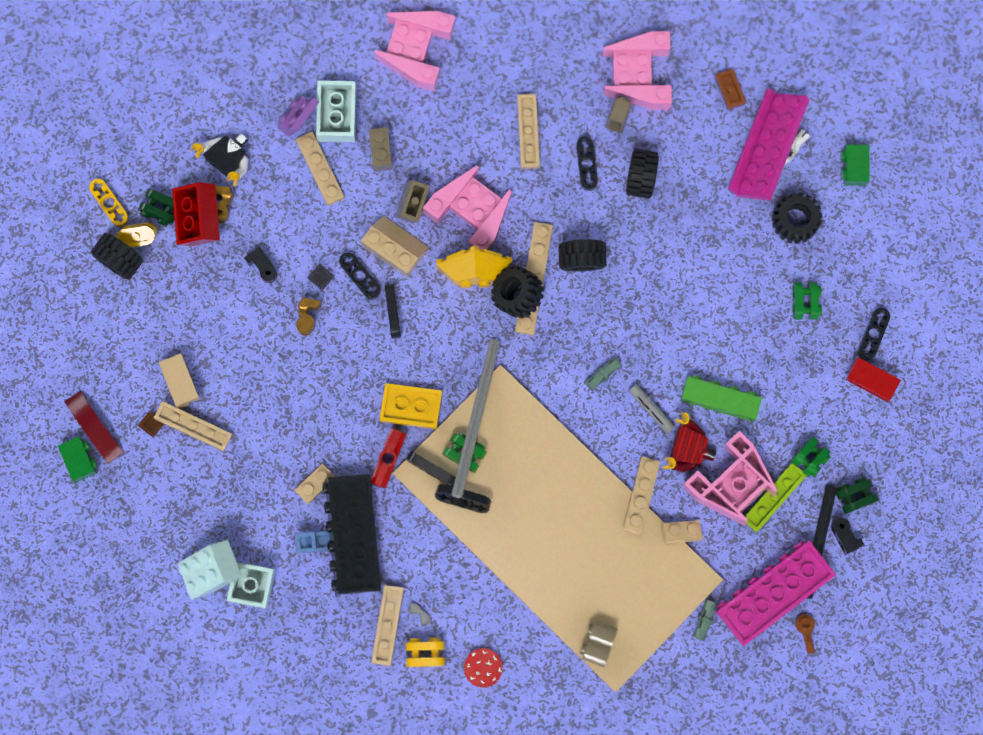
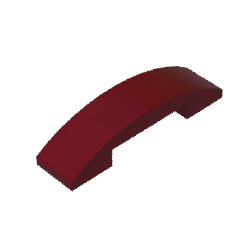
(93, 427)

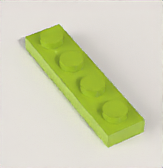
(768, 504)

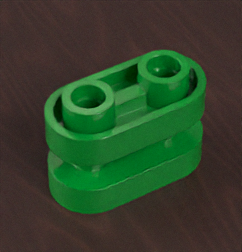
(813, 309)
(458, 441)
(821, 457)

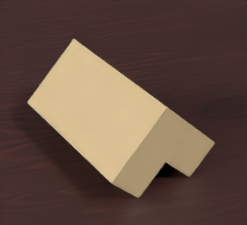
(179, 381)

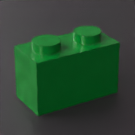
(856, 165)
(77, 459)

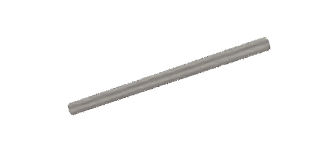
(475, 419)

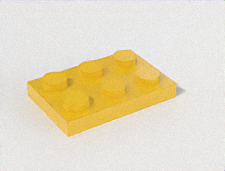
(410, 406)

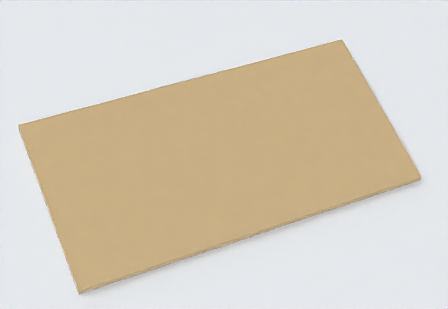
(560, 531)

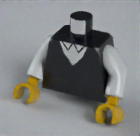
(225, 156)

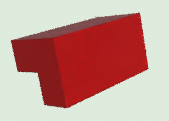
(872, 379)

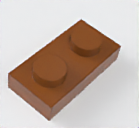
(730, 89)

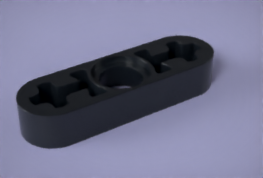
(593, 176)
(347, 268)
(392, 311)
(874, 319)
(431, 468)
(473, 502)

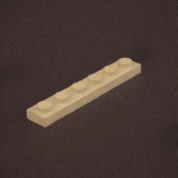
(536, 264)

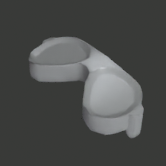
(415, 609)

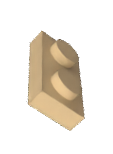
(312, 485)
(681, 532)

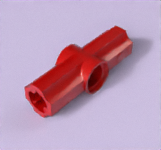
(384, 470)

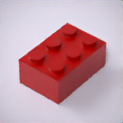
(195, 214)

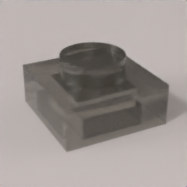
(320, 277)

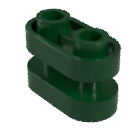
(148, 210)
(862, 485)

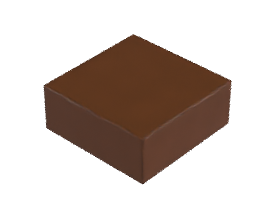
(150, 425)

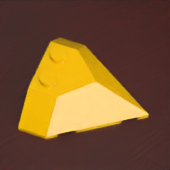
(473, 267)

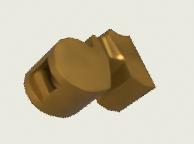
(227, 197)
(306, 324)

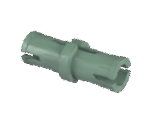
(602, 373)
(705, 620)

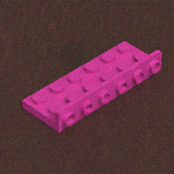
(768, 145)
(775, 592)

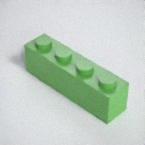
(720, 398)

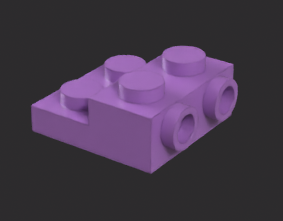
(299, 112)

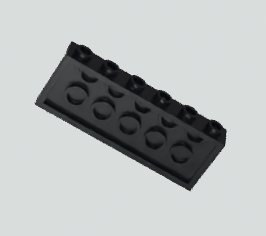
(351, 534)

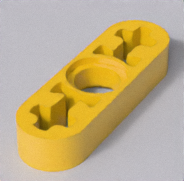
(112, 216)

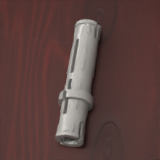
(651, 408)

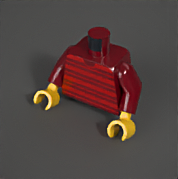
(688, 446)

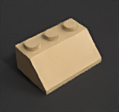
(394, 246)

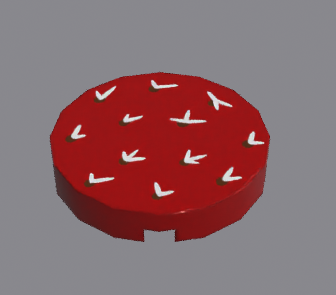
(483, 668)

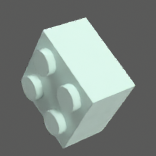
(253, 587)

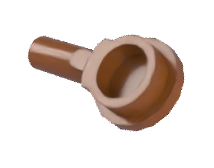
(805, 625)

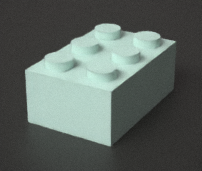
(336, 111)
(209, 569)

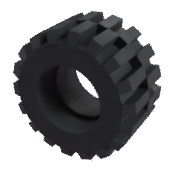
(642, 173)
(792, 232)
(582, 255)
(117, 256)
(507, 284)

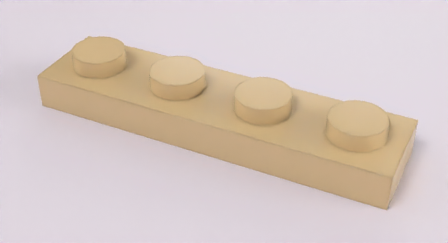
(528, 131)
(320, 168)
(192, 426)
(641, 495)
(387, 625)

